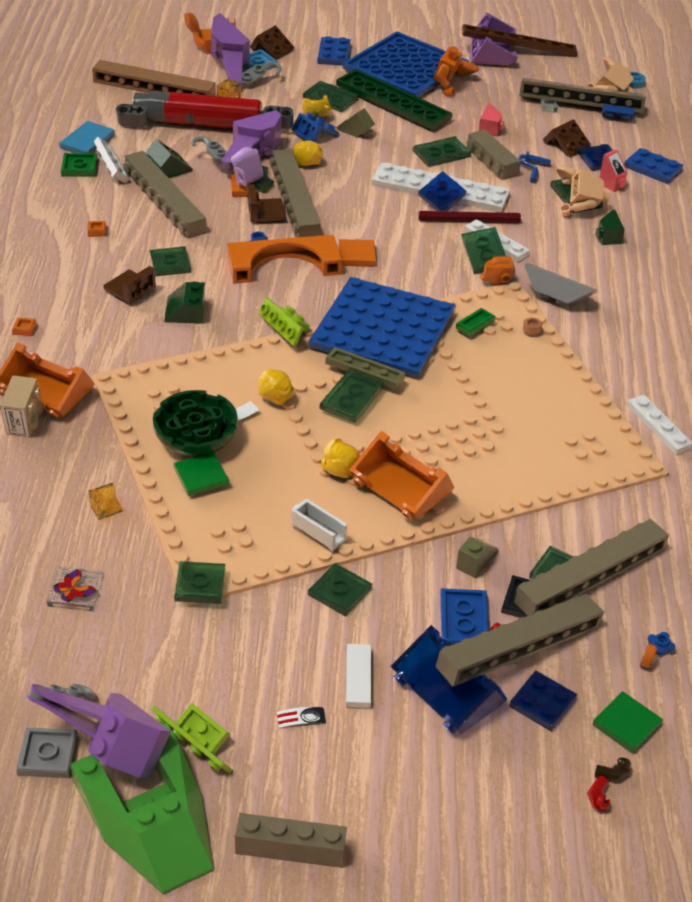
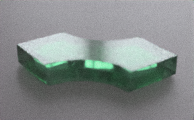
(264, 183)

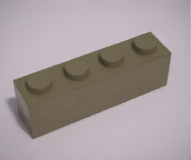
(493, 154)
(290, 840)

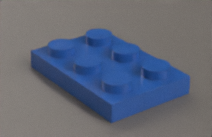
(333, 50)
(653, 165)

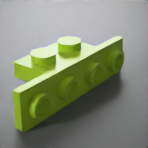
(284, 320)
(199, 730)

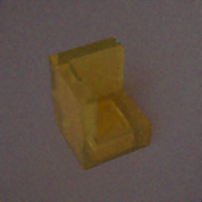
(104, 501)

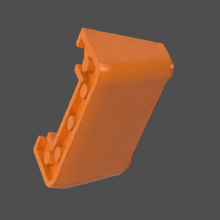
(59, 386)
(400, 477)

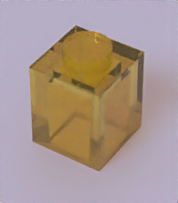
(229, 88)

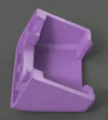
(492, 52)

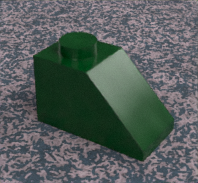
(610, 229)

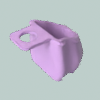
(247, 166)

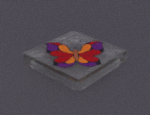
(75, 589)

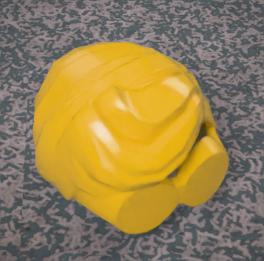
(317, 107)
(307, 153)
(275, 386)
(339, 458)

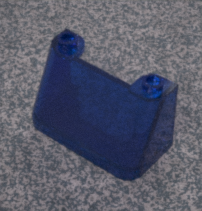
(457, 705)

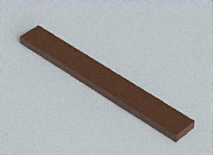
(519, 40)

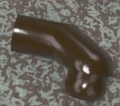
(616, 772)

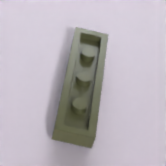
(345, 360)

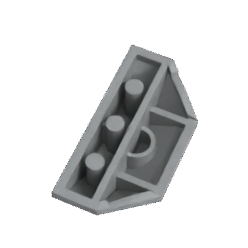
(557, 286)

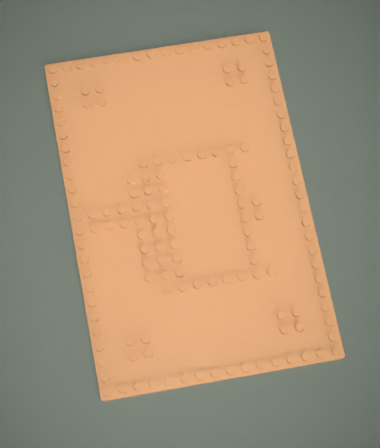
(495, 410)

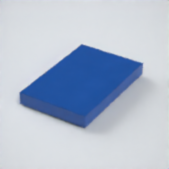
(463, 614)

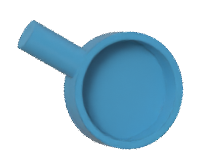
(639, 80)

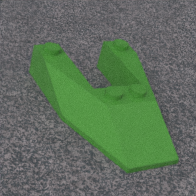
(158, 830)

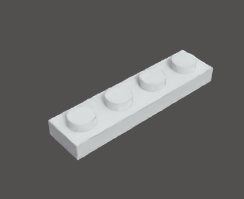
(111, 160)
(513, 249)
(659, 425)

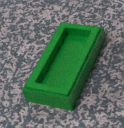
(475, 322)

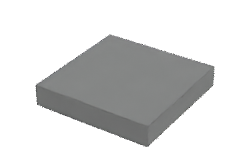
(47, 752)

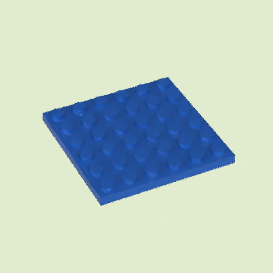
(400, 62)
(383, 325)

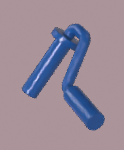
(536, 159)

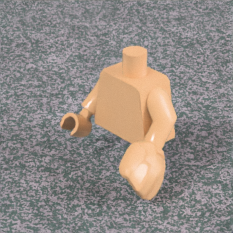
(616, 78)
(586, 189)

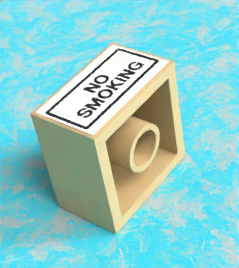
(21, 406)

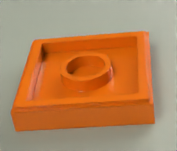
(357, 252)

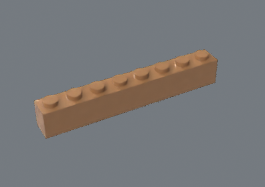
(148, 80)

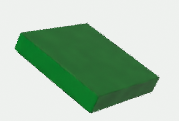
(79, 164)
(201, 474)
(627, 722)

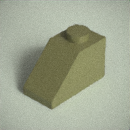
(357, 124)
(474, 556)

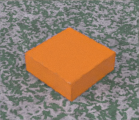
(96, 228)
(24, 326)

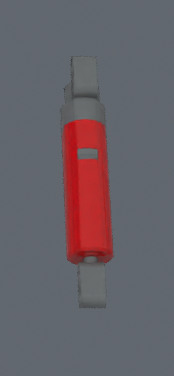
(194, 110)

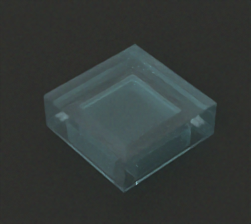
(548, 106)

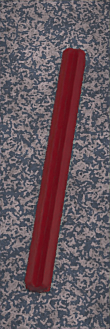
(454, 216)

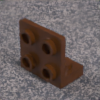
(273, 41)
(569, 137)
(264, 209)
(132, 285)

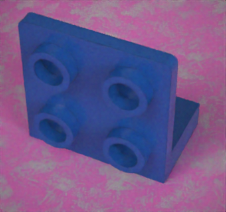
(310, 127)

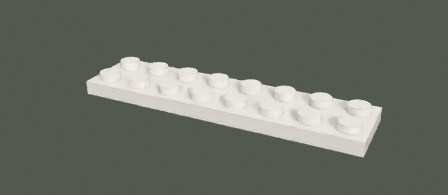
(412, 180)

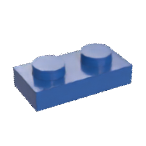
(622, 112)

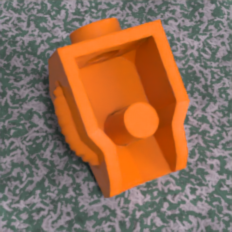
(498, 270)

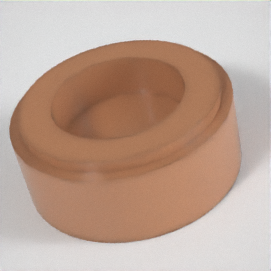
(532, 326)

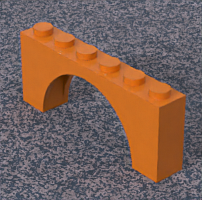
(318, 250)

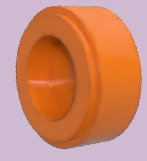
(648, 656)

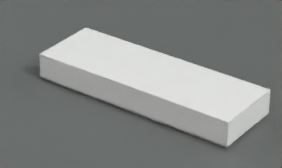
(358, 676)

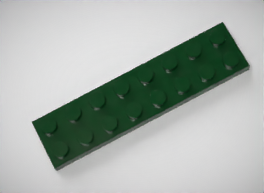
(394, 99)

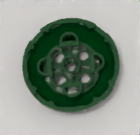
(195, 423)

